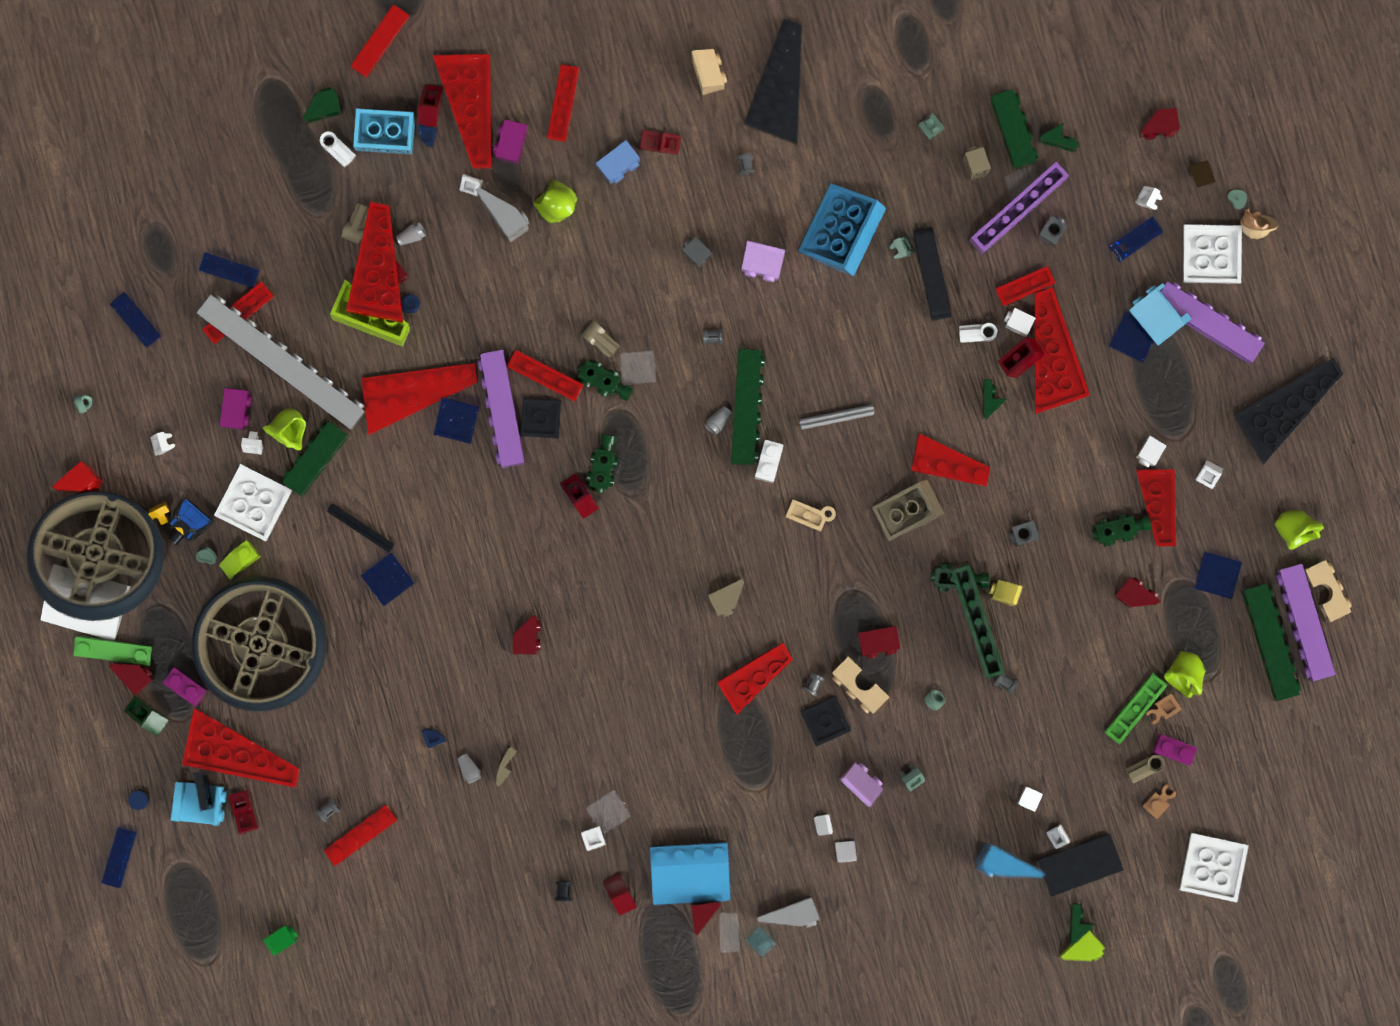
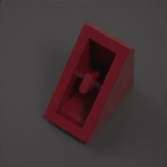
(619, 894)
(702, 914)

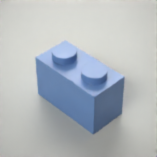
(618, 162)

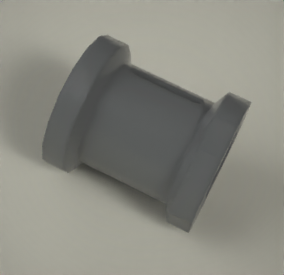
(745, 164)
(706, 339)
(813, 683)
(1006, 683)
(327, 810)

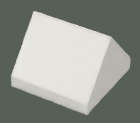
(470, 184)
(1058, 836)

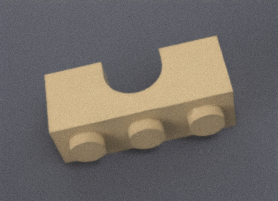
(1336, 605)
(846, 675)

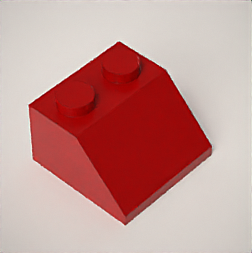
(79, 480)

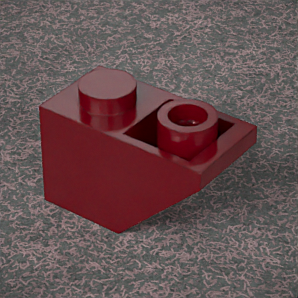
(1163, 123)
(1135, 595)
(525, 638)

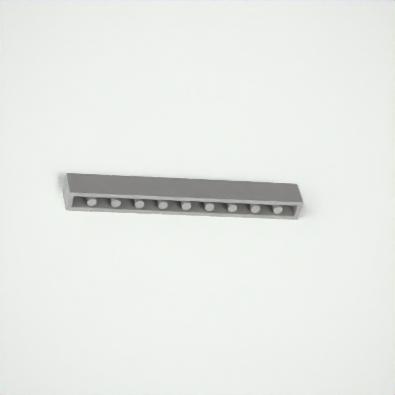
(281, 362)

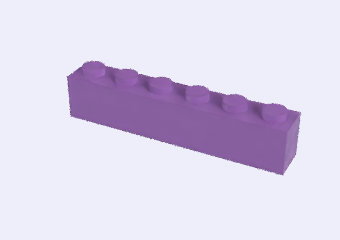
(1019, 208)
(1213, 325)
(502, 409)
(1305, 622)

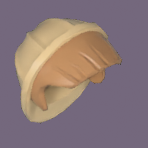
(1257, 225)

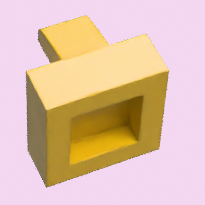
(160, 512)

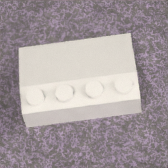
(63, 581)

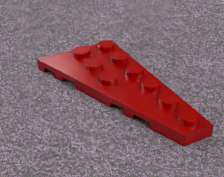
(1058, 371)
(404, 394)
(225, 751)

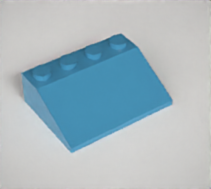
(842, 229)
(995, 861)
(690, 873)

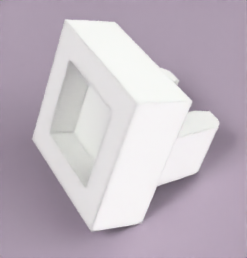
(1148, 197)
(160, 444)
(252, 444)
(593, 838)

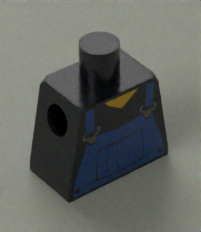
(189, 522)

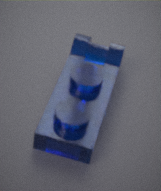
(1136, 239)

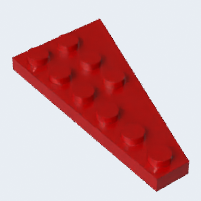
(469, 94)
(375, 277)

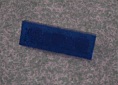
(229, 270)
(135, 320)
(119, 857)

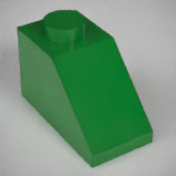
(281, 939)

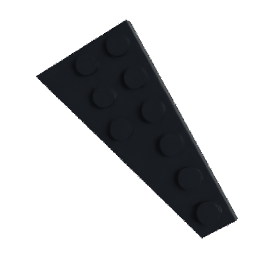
(777, 96)

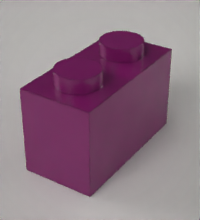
(510, 142)
(235, 409)
(185, 686)
(1174, 750)

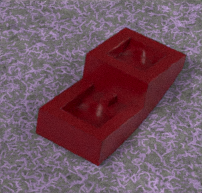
(659, 142)
(243, 812)

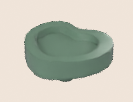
(1237, 198)
(206, 555)

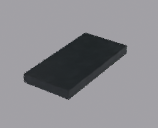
(1080, 865)

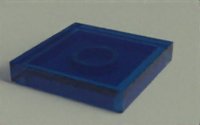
(1131, 338)
(456, 420)
(1218, 575)
(387, 579)

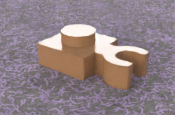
(1165, 707)
(1157, 803)

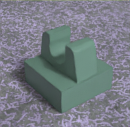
(931, 127)
(903, 246)
(912, 779)

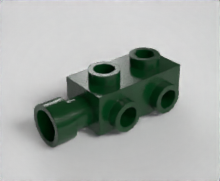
(599, 377)
(603, 469)
(1117, 531)
(945, 583)

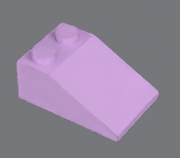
(762, 261)
(861, 784)

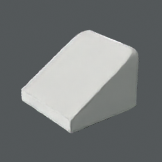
(1209, 474)
(1029, 798)
(823, 825)
(845, 851)

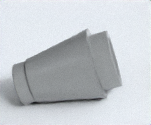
(411, 234)
(718, 420)
(468, 769)

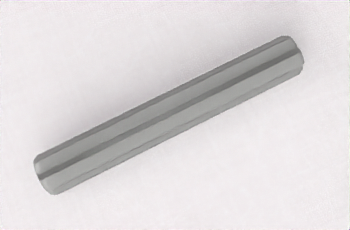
(835, 417)

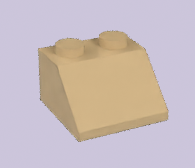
(707, 70)

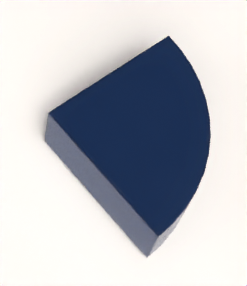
(427, 135)
(432, 737)

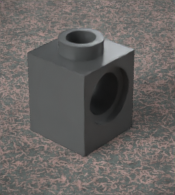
(1046, 236)
(696, 252)
(1032, 531)

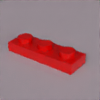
(1025, 286)

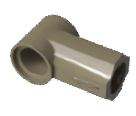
(354, 228)
(596, 336)
(1143, 768)

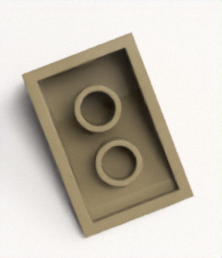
(908, 510)

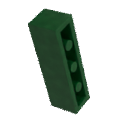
(1013, 129)
(315, 459)

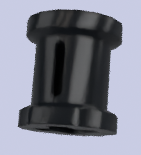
(563, 891)

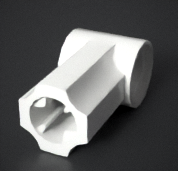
(337, 149)
(974, 333)

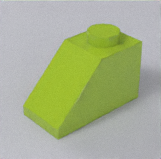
(239, 559)
(1084, 949)

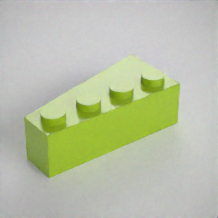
(385, 329)

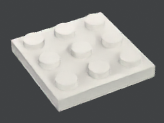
(1212, 254)
(253, 502)
(1213, 867)

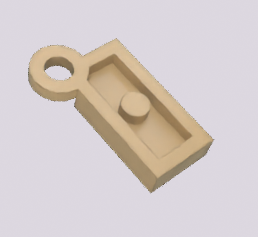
(808, 515)

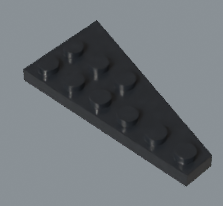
(1278, 414)

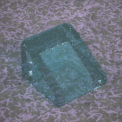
(761, 942)

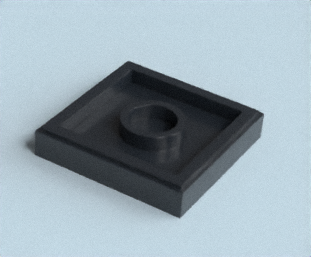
(540, 418)
(825, 721)
(203, 790)

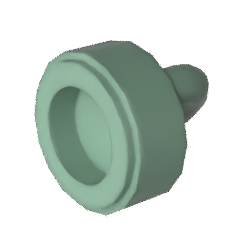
(78, 400)
(934, 699)

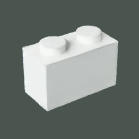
(769, 461)

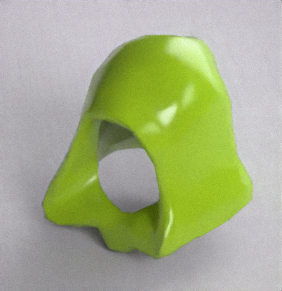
(556, 202)
(287, 428)
(1295, 528)
(1184, 671)

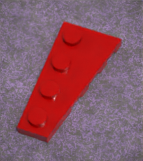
(941, 461)
(1159, 498)
(747, 681)

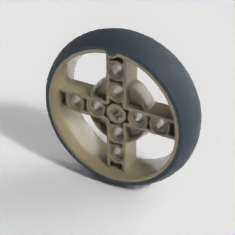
(110, 507)
(241, 695)

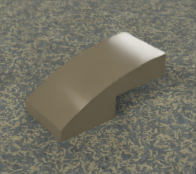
(503, 771)

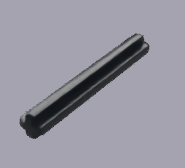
(360, 528)

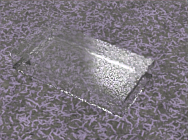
(729, 932)

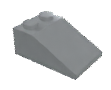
(507, 216)

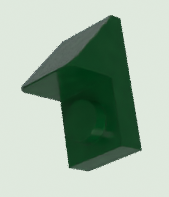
(1054, 139)
(990, 405)
(1077, 929)

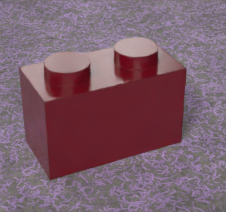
(1021, 357)
(879, 641)

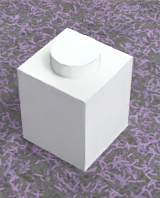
(1019, 322)
(1150, 452)

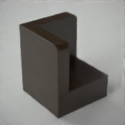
(1201, 174)

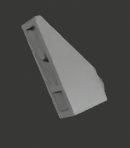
(795, 914)

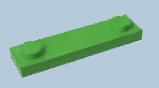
(113, 650)
(1135, 708)

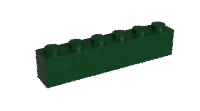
(746, 407)
(977, 619)
(1271, 642)

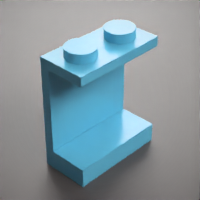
(1157, 315)
(187, 807)

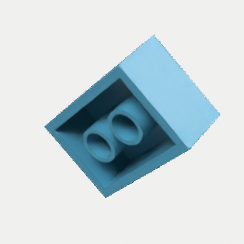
(384, 131)

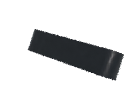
(931, 273)

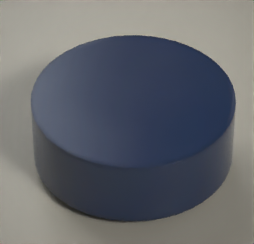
(410, 304)
(138, 800)

